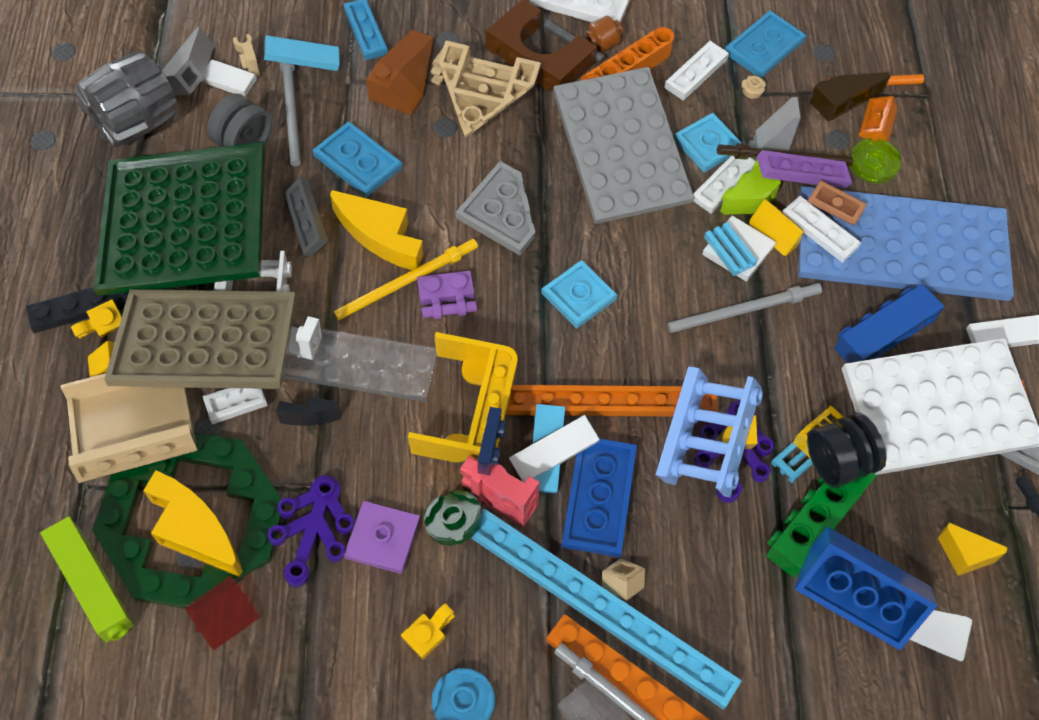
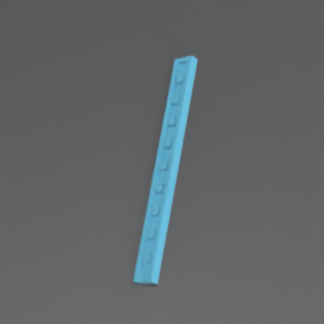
(607, 610)

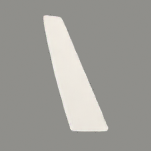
(945, 634)

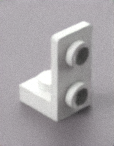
(305, 339)

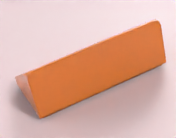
(879, 118)

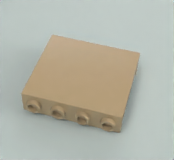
(125, 426)

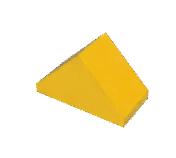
(968, 550)

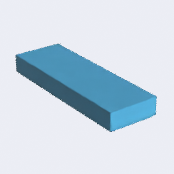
(365, 29)

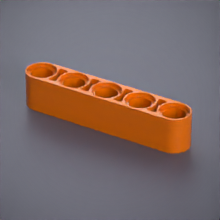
(643, 53)

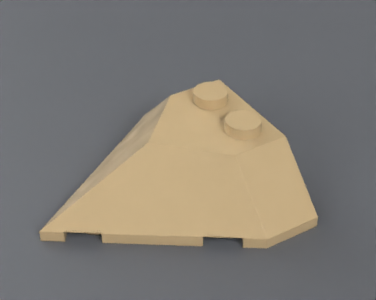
(483, 87)

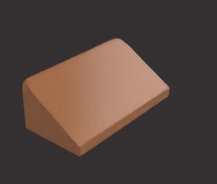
(837, 203)

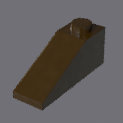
(845, 93)

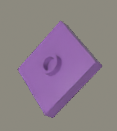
(382, 537)

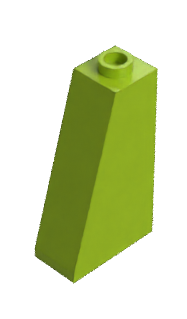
(87, 579)

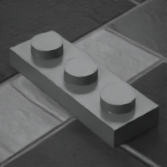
(305, 217)

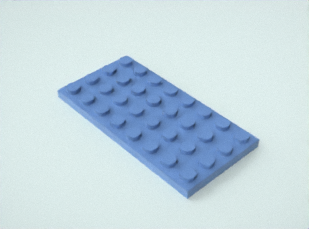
(918, 243)

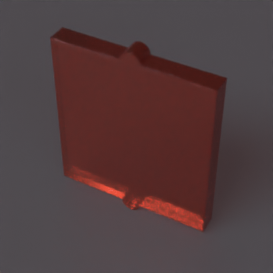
(222, 613)

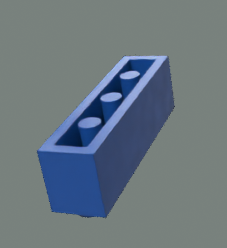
(889, 326)

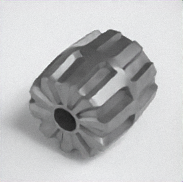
(126, 98)

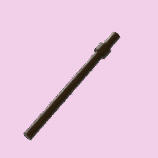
(744, 151)

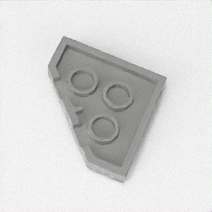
(500, 209)

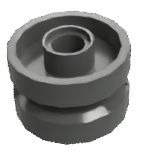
(238, 122)

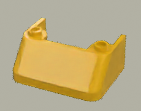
(483, 365)

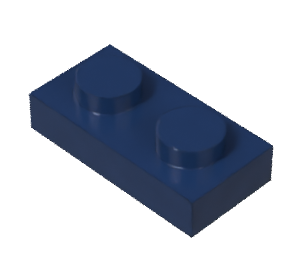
(489, 453)

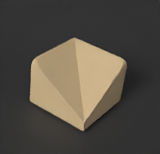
(623, 579)

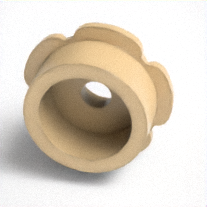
(753, 87)

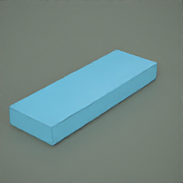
(301, 53)
(548, 420)

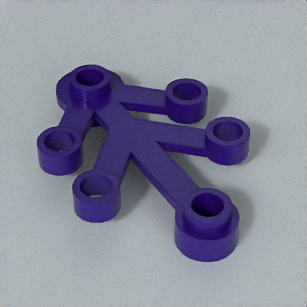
(748, 454)
(312, 524)

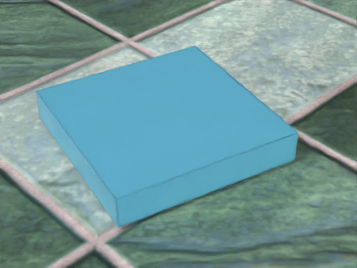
(701, 141)
(579, 294)

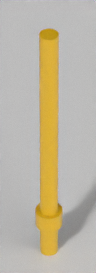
(450, 256)

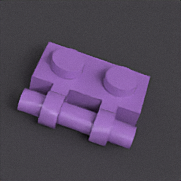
(446, 288)

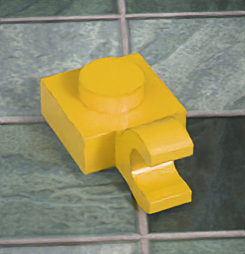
(103, 319)
(425, 633)

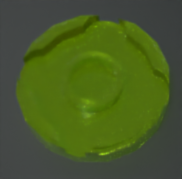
(875, 161)

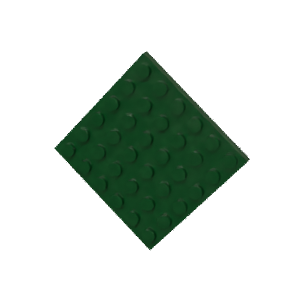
(181, 219)

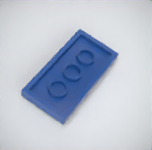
(600, 498)

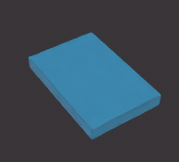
(765, 44)
(357, 159)

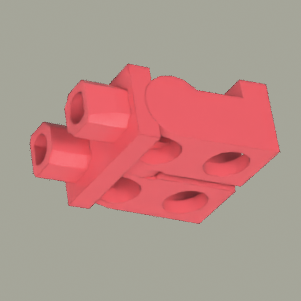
(502, 491)

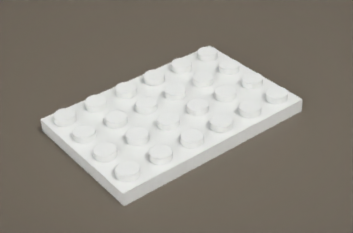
(944, 404)

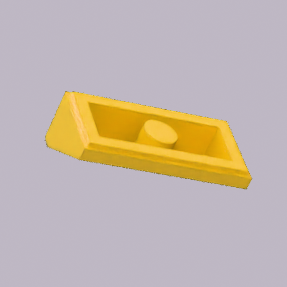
(777, 227)

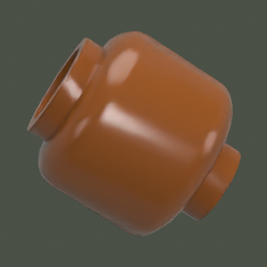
(604, 33)

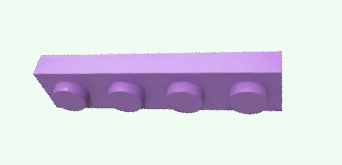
(803, 169)

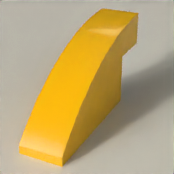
(378, 228)
(190, 525)

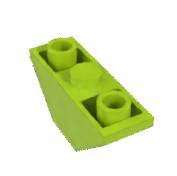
(749, 192)

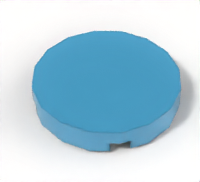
(463, 696)

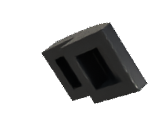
(316, 413)

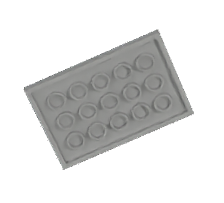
(622, 145)

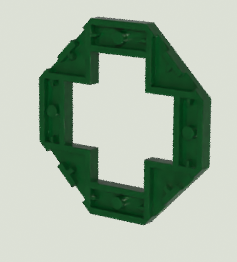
(132, 553)

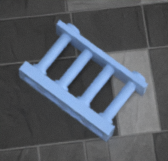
(689, 412)

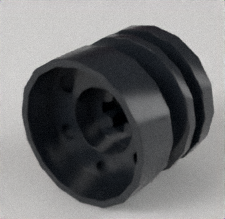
(846, 450)

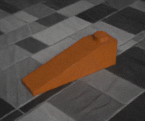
(402, 73)

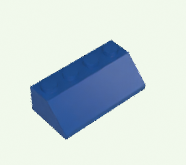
(865, 588)

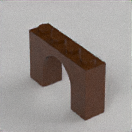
(518, 24)

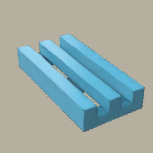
(734, 247)
(787, 468)

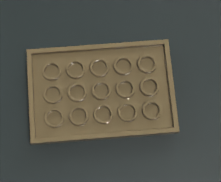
(202, 339)

